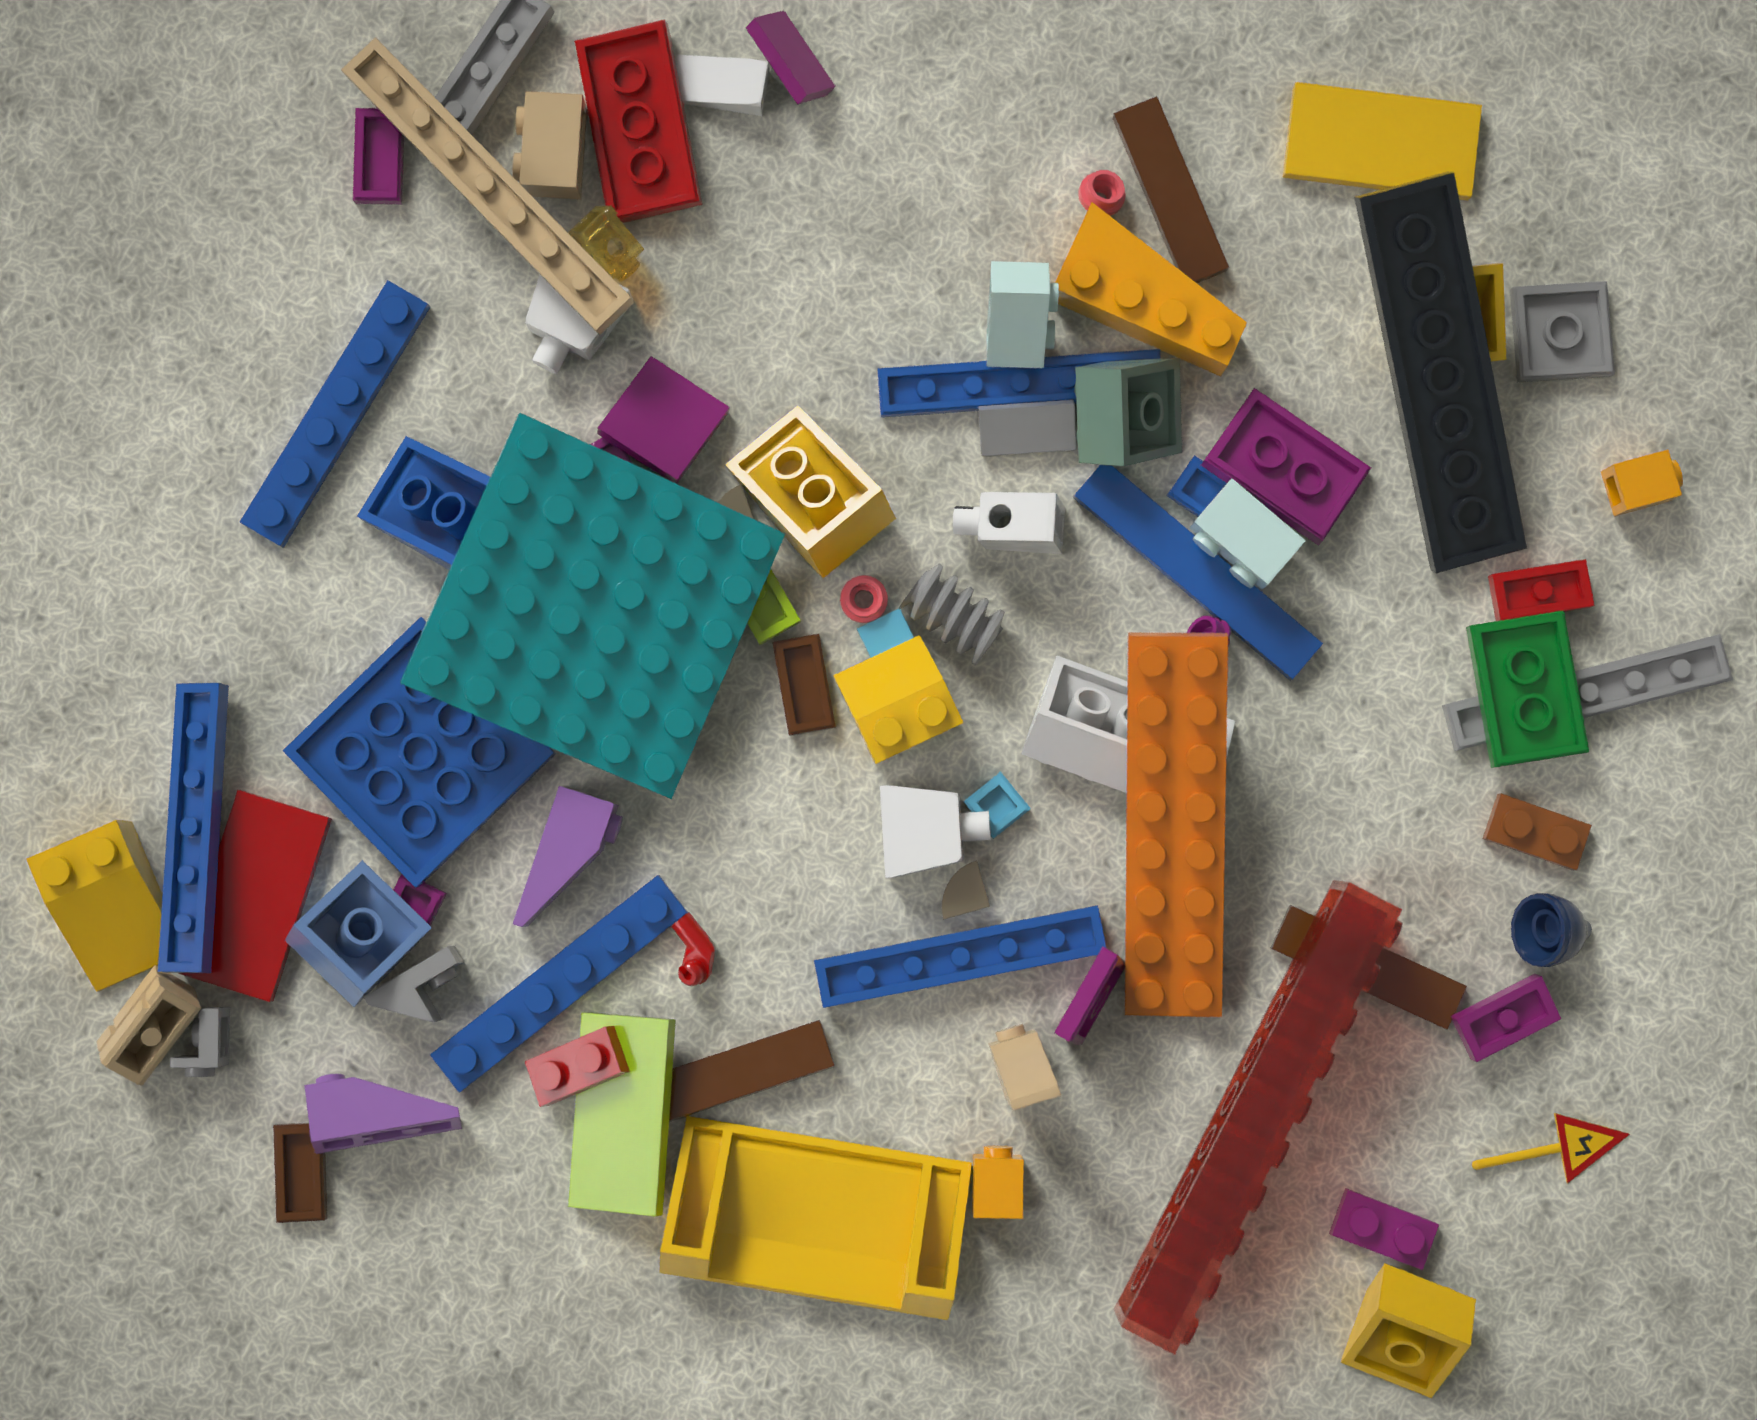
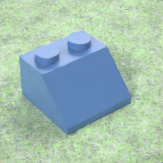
(357, 933)

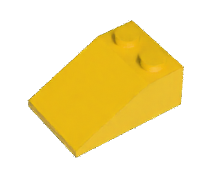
(812, 491)
(103, 901)

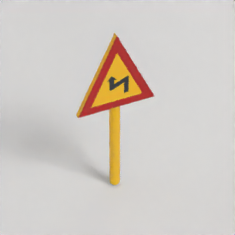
(1579, 1144)

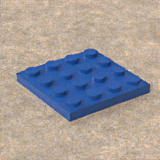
(412, 766)

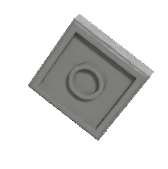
(1562, 331)

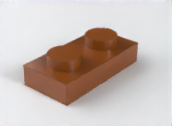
(1537, 832)

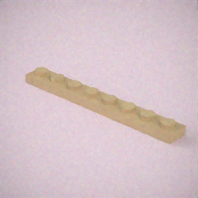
(488, 186)

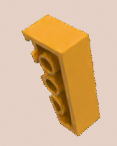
(1143, 295)

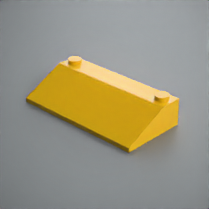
(816, 1218)

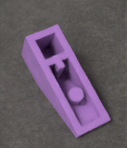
(570, 843)
(363, 1113)

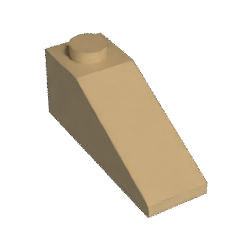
(1023, 1067)

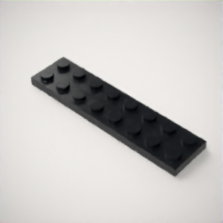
(1441, 371)

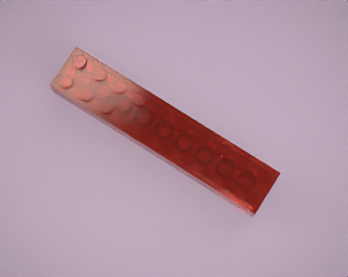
(1256, 1115)

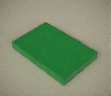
(1527, 689)

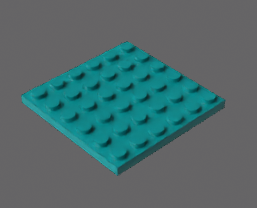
(593, 607)

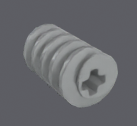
(954, 612)

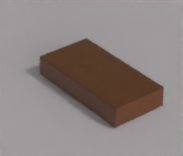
(804, 684)
(298, 1175)

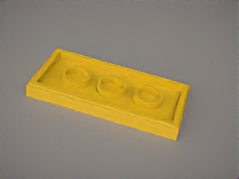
(1379, 138)

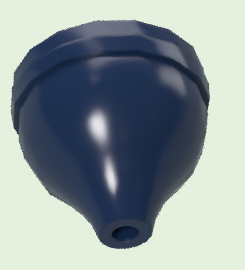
(1548, 930)

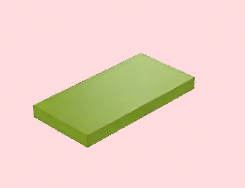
(625, 1122)

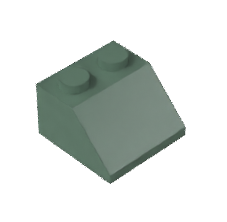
(1128, 411)

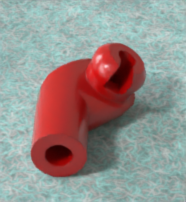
(699, 951)

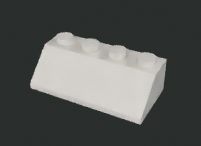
(1084, 724)

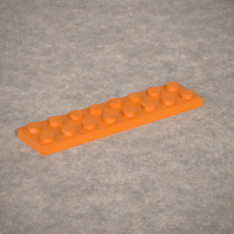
(1175, 823)

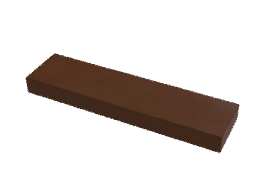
(1170, 190)
(1398, 981)
(749, 1069)

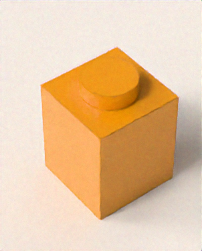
(1642, 482)
(997, 1183)

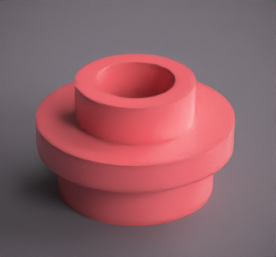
(1106, 183)
(860, 584)

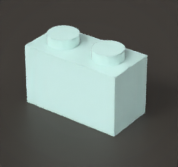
(1019, 314)
(1245, 536)

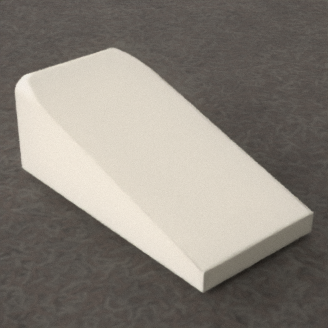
(723, 83)

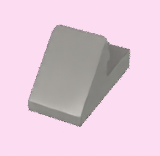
(406, 992)

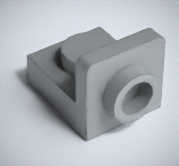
(212, 1037)

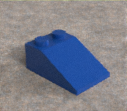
(425, 501)

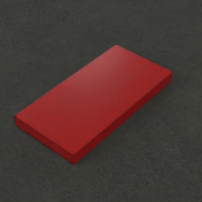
(638, 121)
(261, 891)

